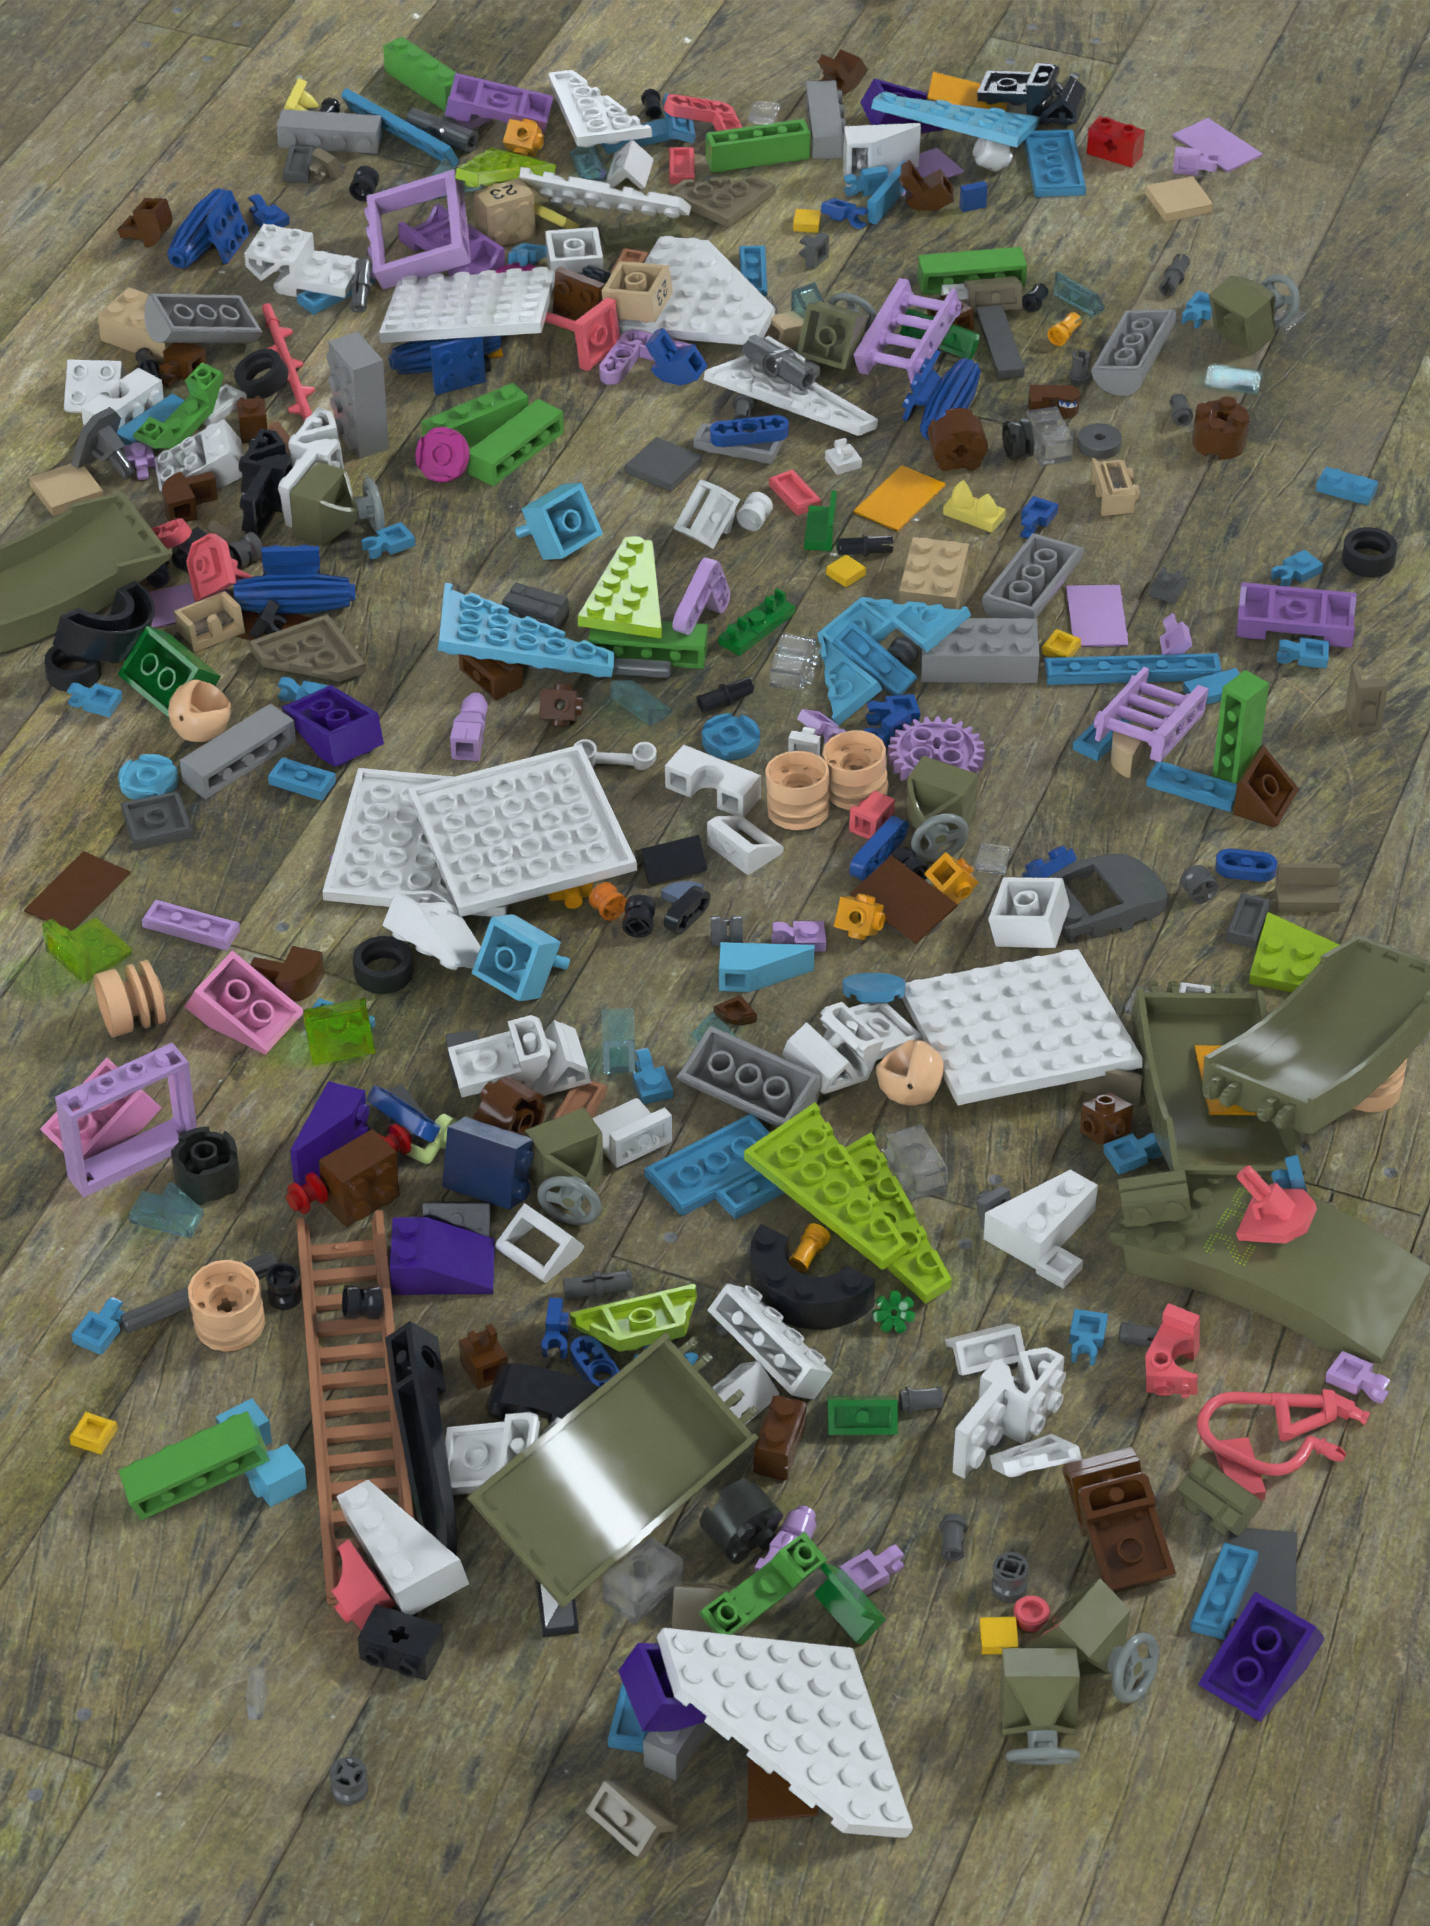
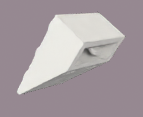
(880, 146)
(211, 450)
(433, 927)

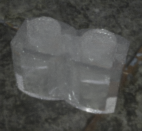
(794, 662)

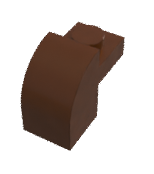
(845, 69)
(925, 192)
(149, 221)
(183, 494)
(297, 975)

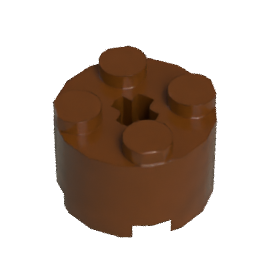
(1221, 428)
(958, 440)
(510, 1106)

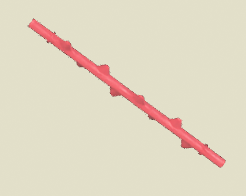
(278, 334)

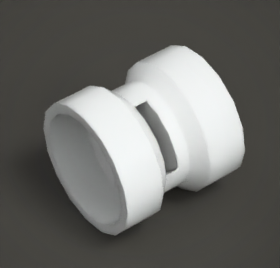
(754, 511)

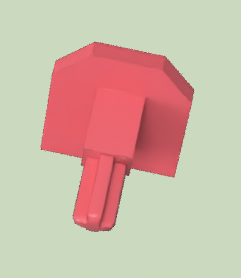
(211, 567)
(1274, 1211)

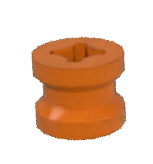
(608, 901)

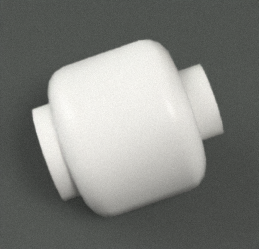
(992, 154)

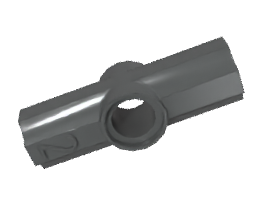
(444, 129)
(779, 362)

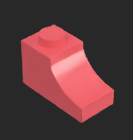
(358, 1587)

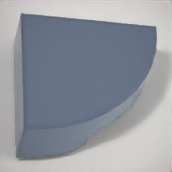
(675, 890)

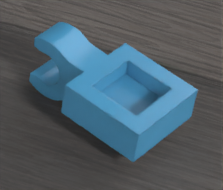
(1308, 652)
(293, 691)
(97, 700)
(650, 1082)
(1129, 1153)
(100, 1329)

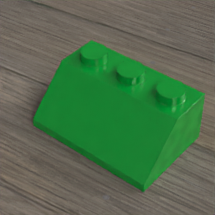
(161, 665)

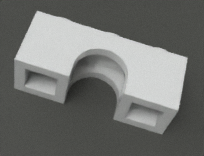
(138, 394)
(693, 770)

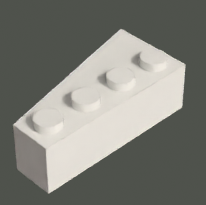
(405, 1555)

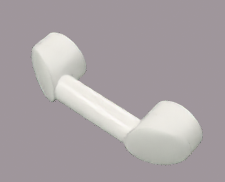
(642, 758)

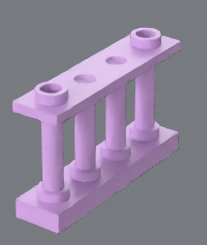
(893, 315)
(1166, 731)

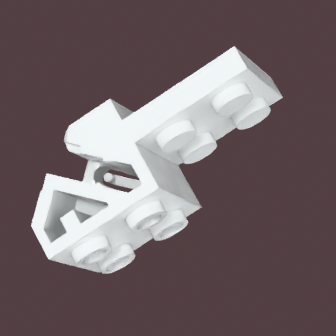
(298, 263)
(313, 442)
(850, 1044)
(526, 1053)
(1009, 1406)
(483, 1449)

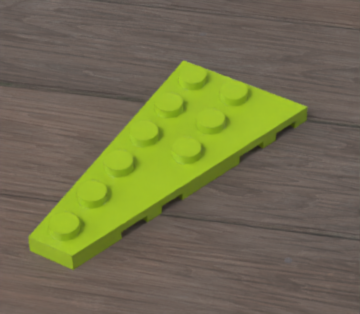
(498, 167)
(1286, 954)

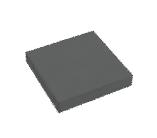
(663, 464)
(156, 820)

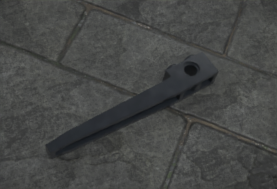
(416, 1384)

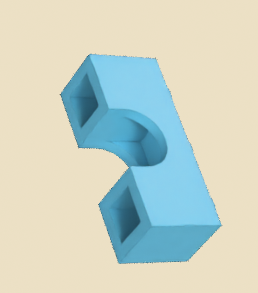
(284, 1472)

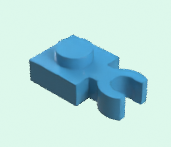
(867, 183)
(526, 254)
(1197, 309)
(389, 539)
(1299, 566)
(1087, 1334)

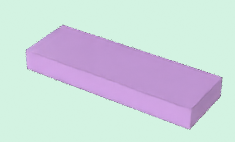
(191, 925)

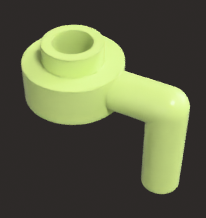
(428, 1154)

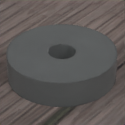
(1099, 441)

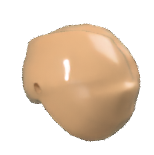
(199, 711)
(911, 1073)

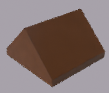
(1264, 790)

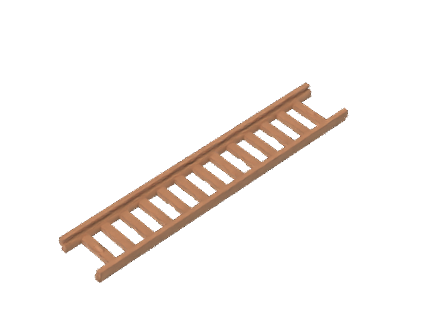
(319, 1382)

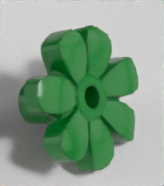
(893, 1312)

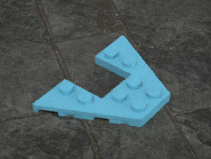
(922, 623)

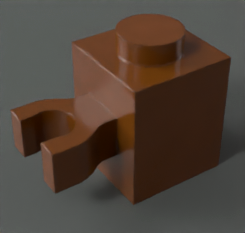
(181, 361)
(251, 417)
(482, 1356)

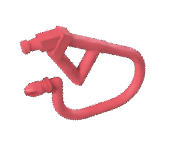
(1331, 1407)

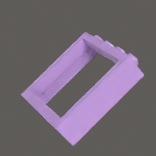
(427, 262)
(137, 1151)

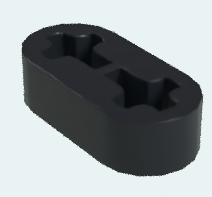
(687, 910)

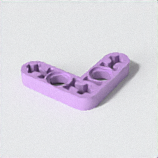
(631, 345)
(706, 588)

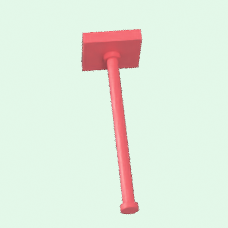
(594, 332)

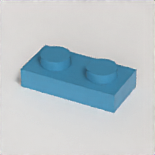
(1347, 486)
(302, 779)

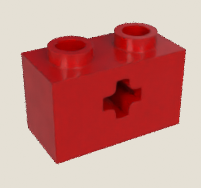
(1115, 141)

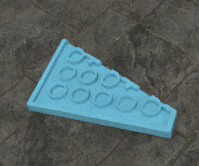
(987, 124)
(489, 632)

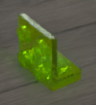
(85, 949)

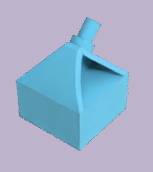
(560, 521)
(517, 957)

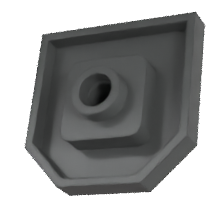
(101, 441)

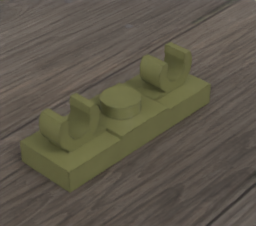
(638, 234)

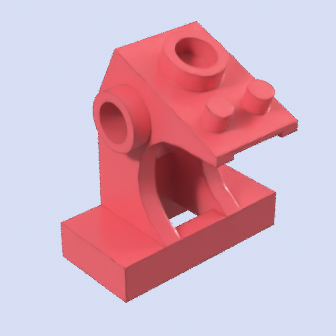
(1176, 1337)

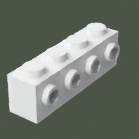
(771, 1341)

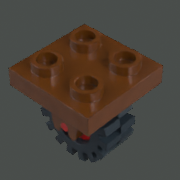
(578, 292)

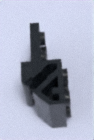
(1040, 91)
(261, 473)

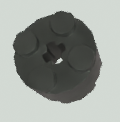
(206, 1164)
(741, 1520)

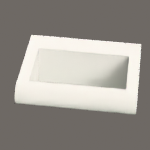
(712, 516)
(725, 840)
(524, 1221)

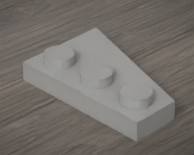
(757, 452)

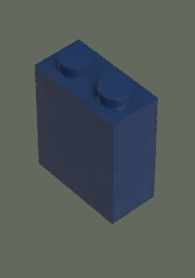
(487, 1163)

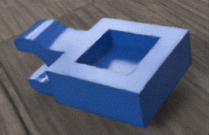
(841, 209)
(267, 214)
(1037, 513)
(890, 706)
(890, 724)
(556, 1324)

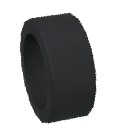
(254, 364)
(1372, 539)
(61, 678)
(379, 981)

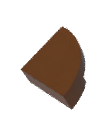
(736, 1011)

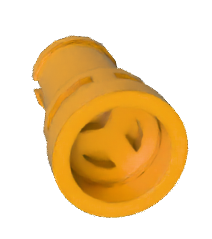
(1062, 331)
(812, 1242)

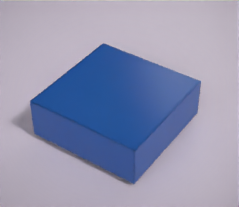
(973, 196)

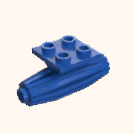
(210, 222)
(453, 362)
(940, 394)
(294, 582)

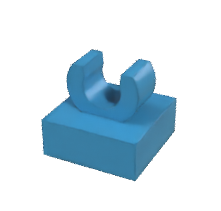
(1293, 1177)

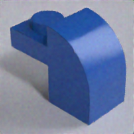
(674, 364)

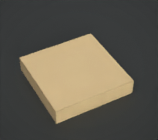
(1179, 198)
(64, 487)

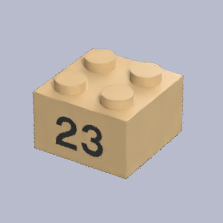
(505, 212)
(639, 290)

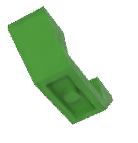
(204, 388)
(764, 1588)

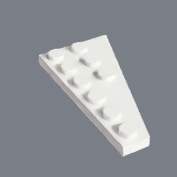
(591, 116)
(587, 193)
(816, 403)

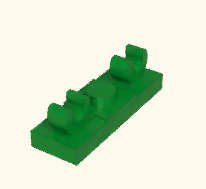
(956, 341)
(757, 623)

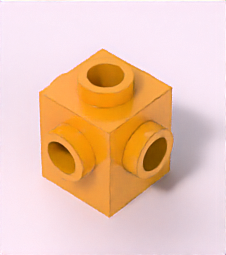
(523, 137)
(952, 877)
(859, 916)

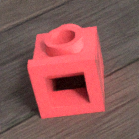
(871, 814)

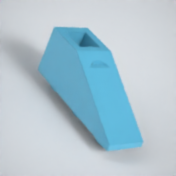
(759, 965)

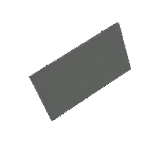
(1275, 1569)

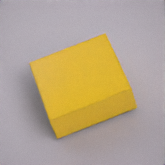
(807, 220)
(846, 571)
(1061, 645)
(93, 1433)
(997, 1634)

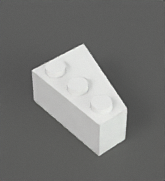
(1041, 1217)

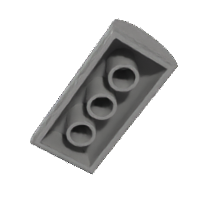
(200, 319)
(1132, 350)
(1031, 578)
(749, 1077)

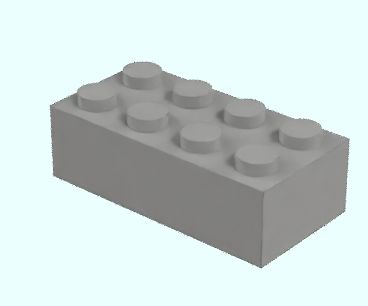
(358, 394)
(985, 653)

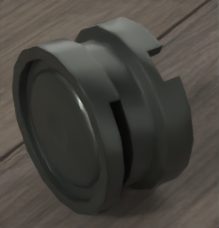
(1018, 439)

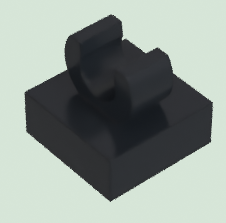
(267, 621)

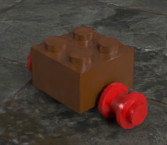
(355, 1177)

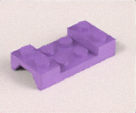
(496, 101)
(435, 233)
(1297, 612)

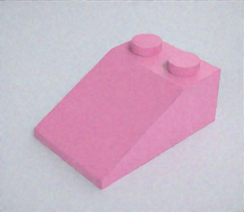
(243, 1005)
(109, 1124)

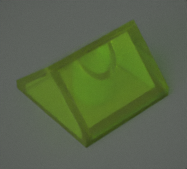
(339, 1031)

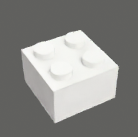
(573, 249)
(1029, 912)

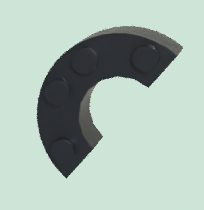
(107, 636)
(805, 1299)
(535, 1390)

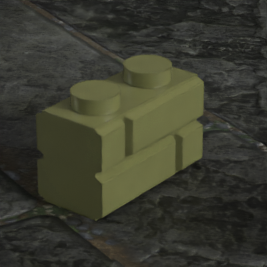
(1155, 1198)
(1219, 1497)

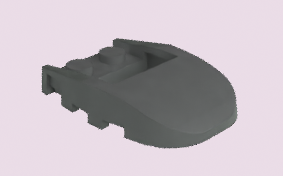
(1132, 883)

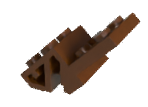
(1120, 1519)

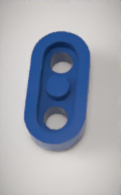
(1058, 859)
(1246, 865)

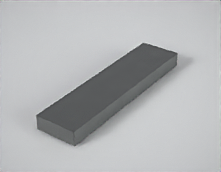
(1000, 342)

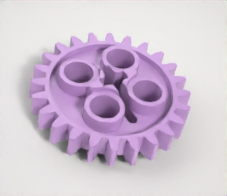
(937, 741)

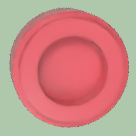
(1031, 1613)

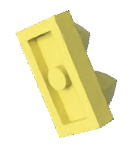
(299, 98)
(976, 512)

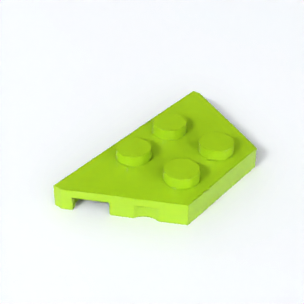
(639, 1319)

